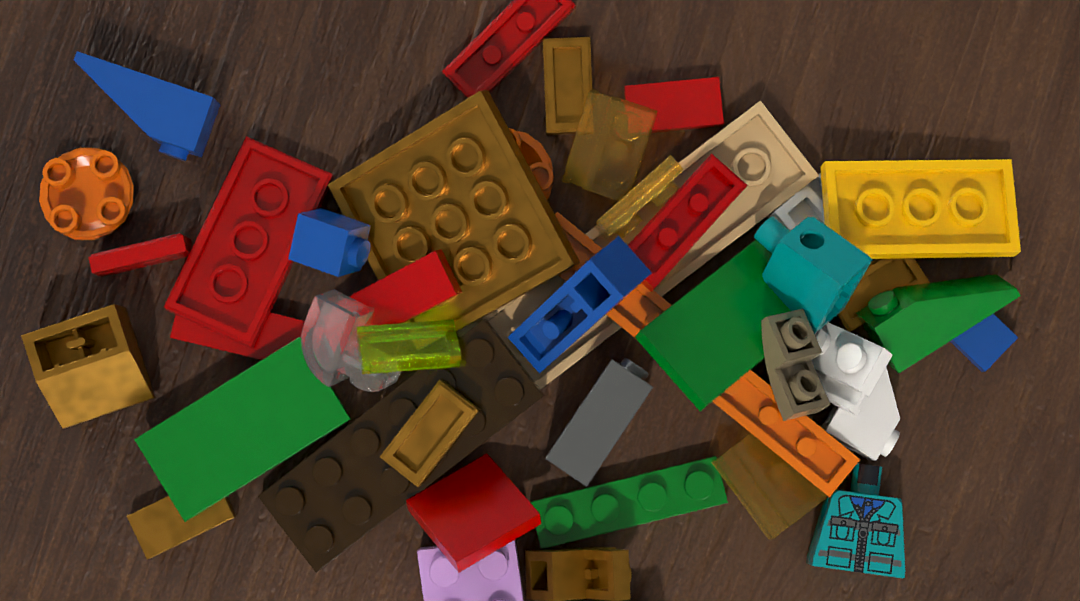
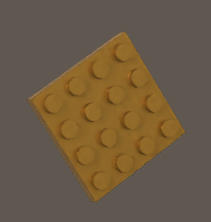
(463, 192)

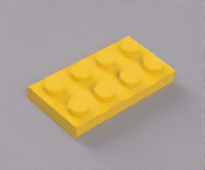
(923, 207)

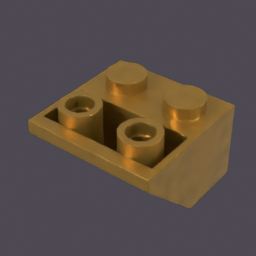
(89, 365)

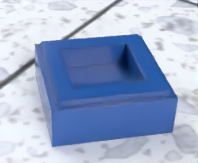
(985, 342)

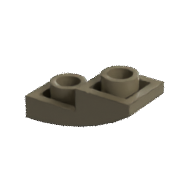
(788, 353)

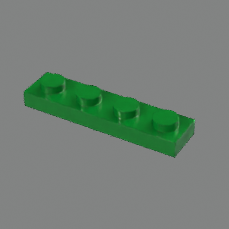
(629, 502)

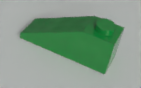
(928, 315)

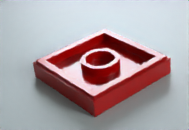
(473, 512)

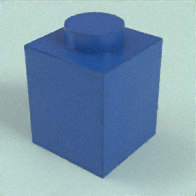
(330, 242)

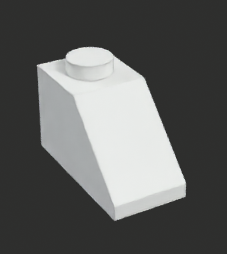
(874, 427)

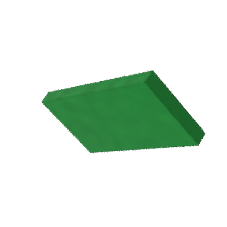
(715, 328)
(241, 430)

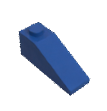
(164, 111)
(579, 304)

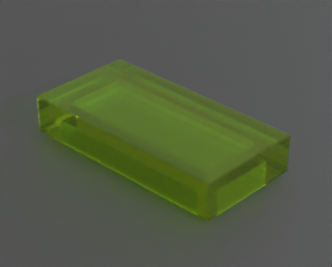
(408, 346)

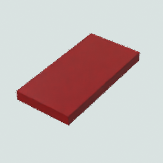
(247, 242)

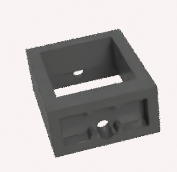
(600, 420)

